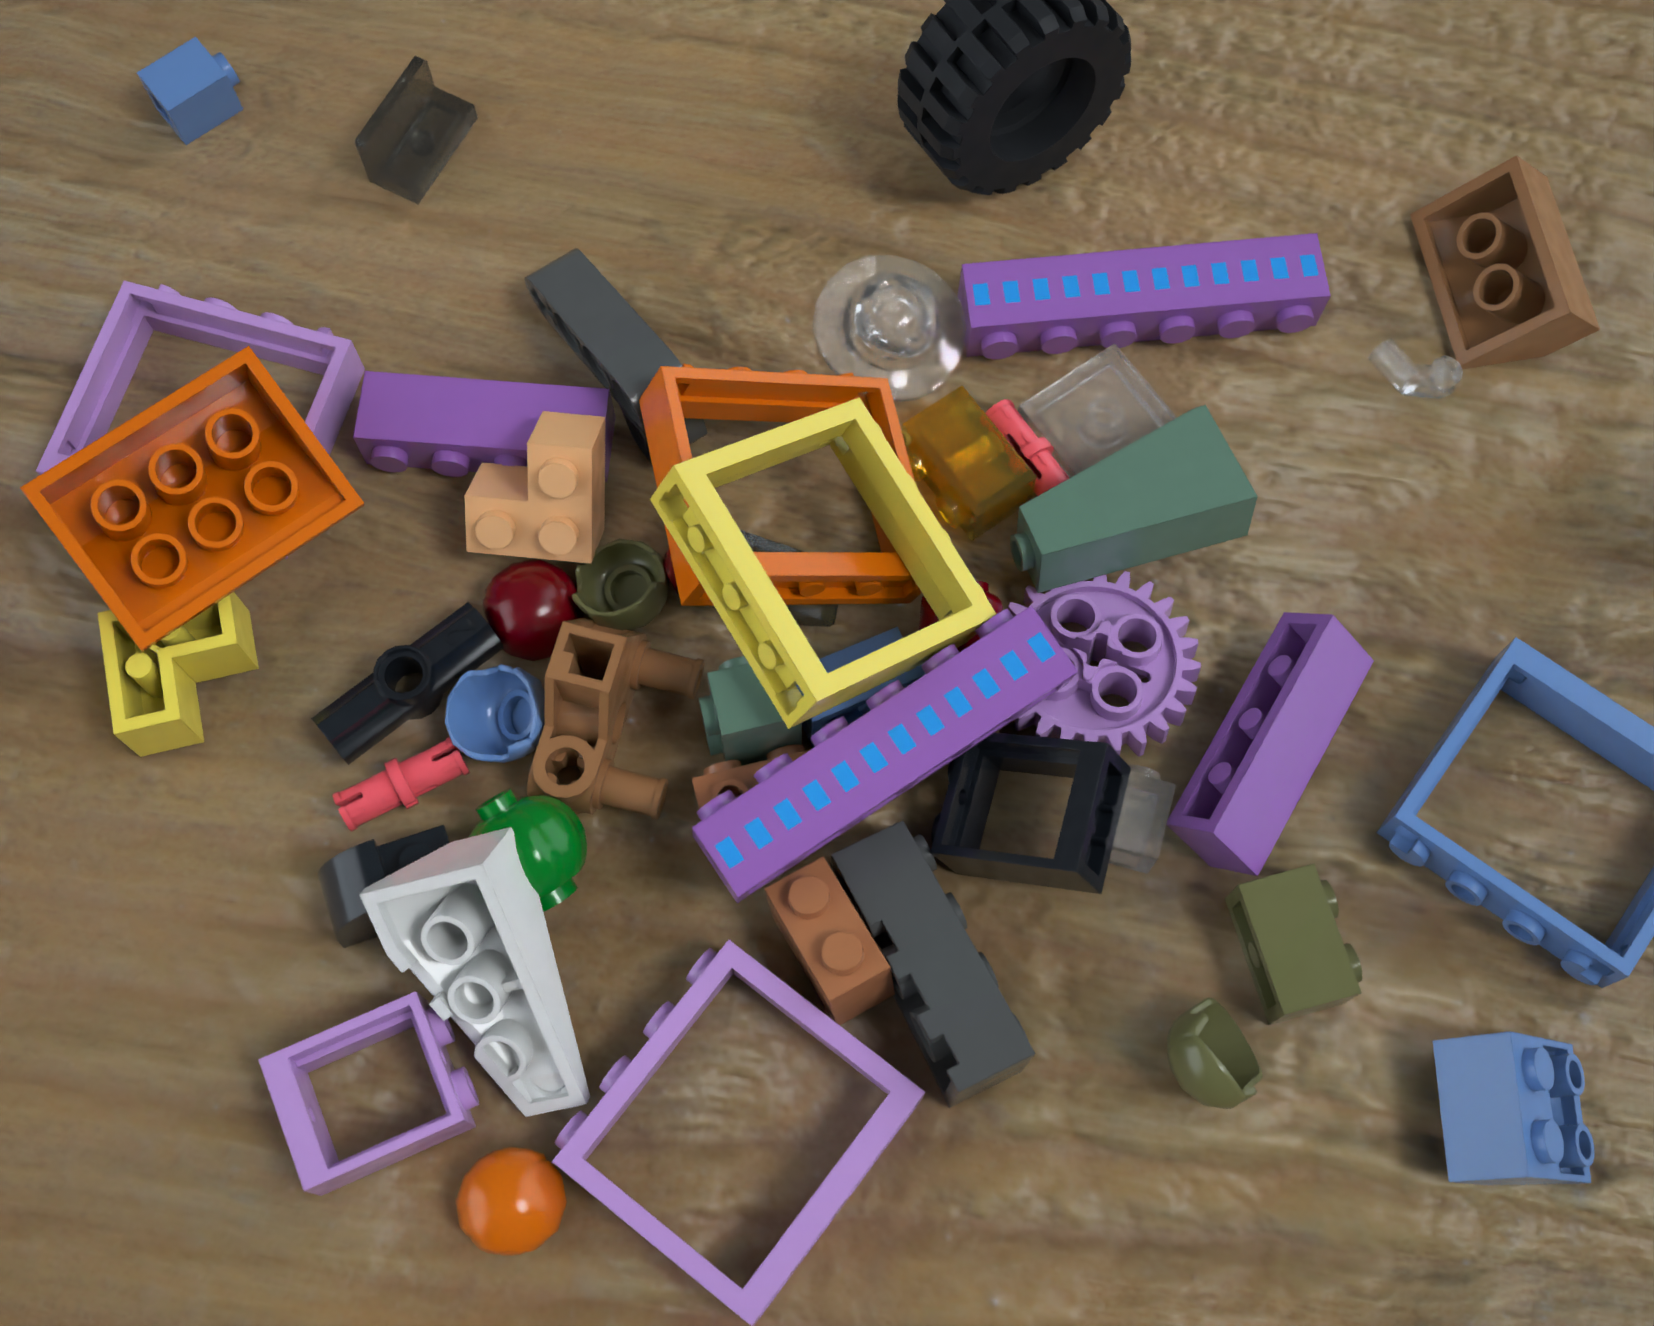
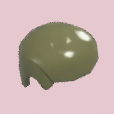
(622, 585)
(1212, 1056)

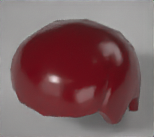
(528, 607)

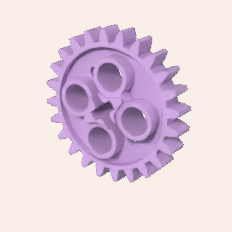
(1112, 617)

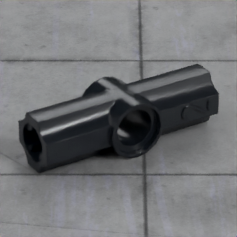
(375, 708)

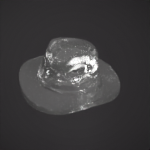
(892, 323)

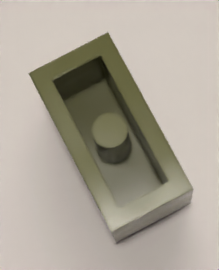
(1294, 943)

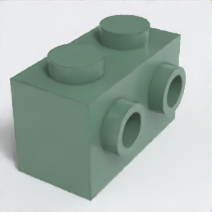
(741, 715)

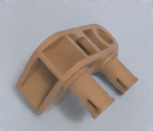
(589, 715)

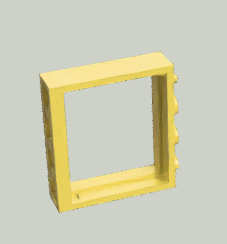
(750, 600)

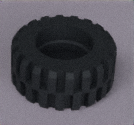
(1011, 86)

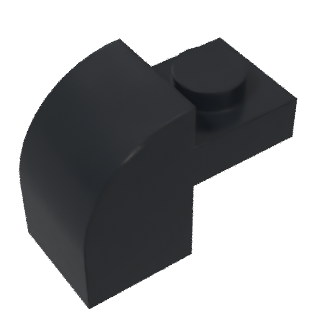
(361, 866)

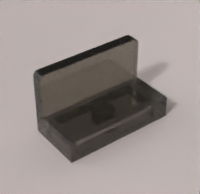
(413, 133)

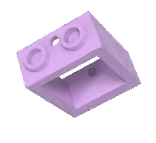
(301, 1115)

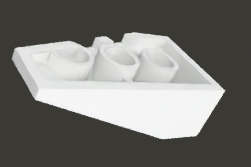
(486, 956)

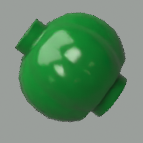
(547, 840)

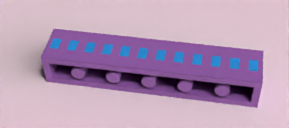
(1143, 295)
(881, 753)

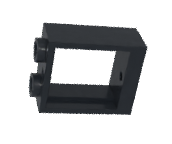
(1087, 825)

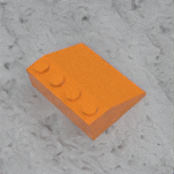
(193, 497)

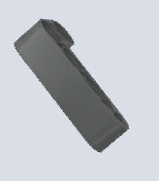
(605, 335)

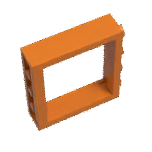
(778, 397)

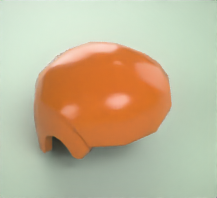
(511, 1201)

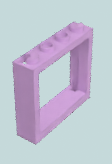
(211, 322)
(629, 1077)

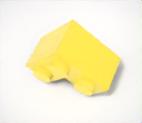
(155, 689)

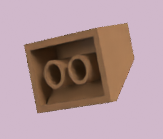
(1504, 268)

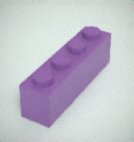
(462, 421)
(1270, 742)

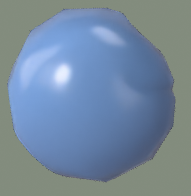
(496, 713)

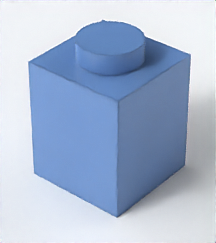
(192, 89)

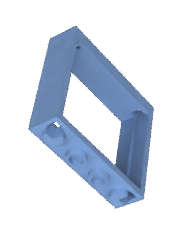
(1594, 723)

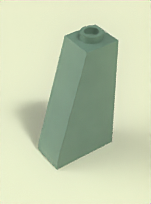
(1137, 506)

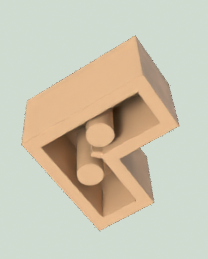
(552, 503)

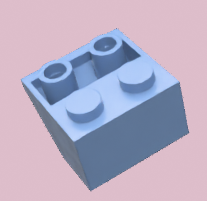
(1512, 1110)

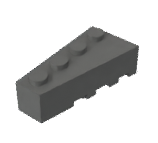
(935, 969)

